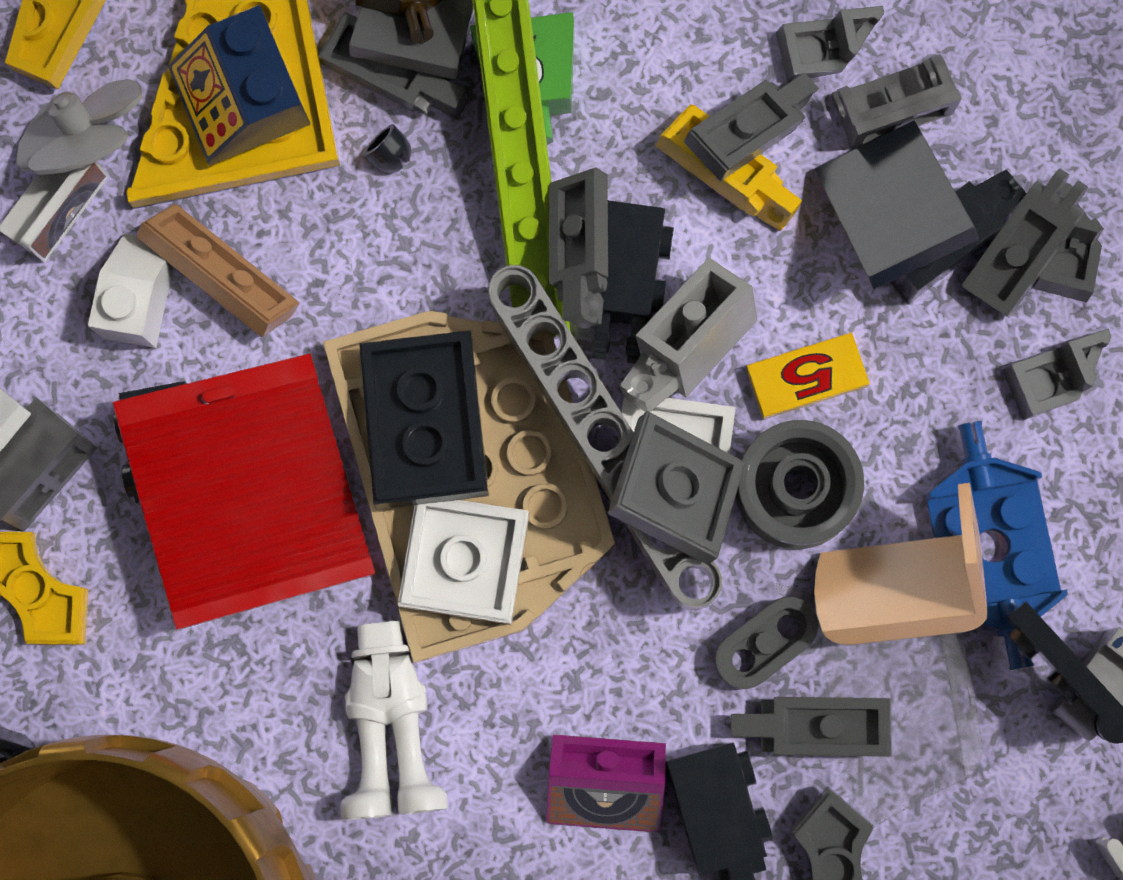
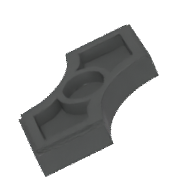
(833, 837)

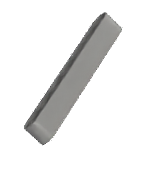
(580, 418)

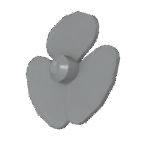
(68, 132)

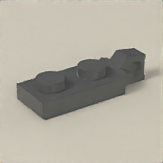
(404, 86)
(750, 125)
(579, 245)
(820, 726)

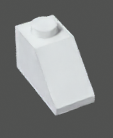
(131, 294)

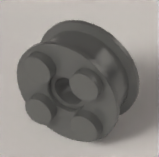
(822, 456)

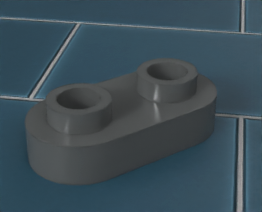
(765, 643)

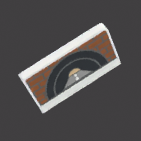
(51, 208)

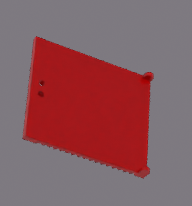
(242, 490)

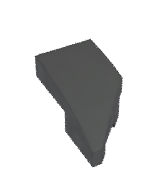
(827, 44)
(1076, 263)
(1056, 375)

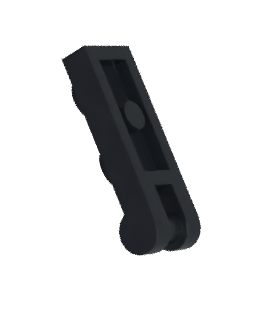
(1070, 674)

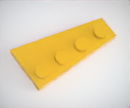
(50, 37)

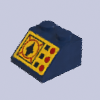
(237, 86)

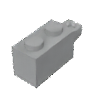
(690, 335)

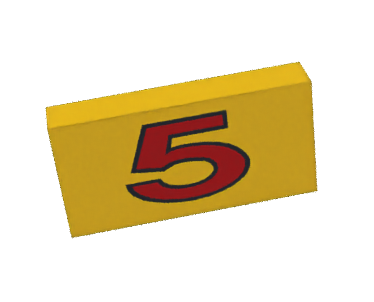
(807, 376)

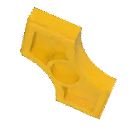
(47, 607)

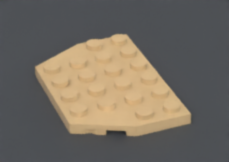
(527, 466)

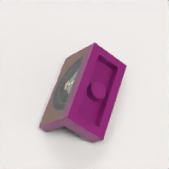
(606, 783)

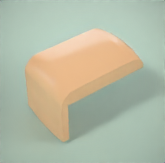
(904, 586)

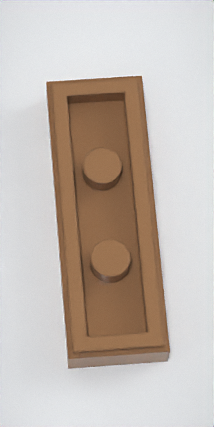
(218, 269)

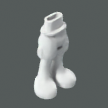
(380, 694)

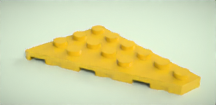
(171, 155)

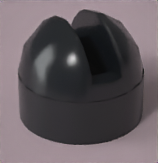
(386, 148)

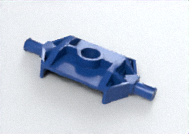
(1011, 504)

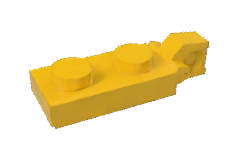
(750, 188)

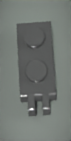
(1026, 244)

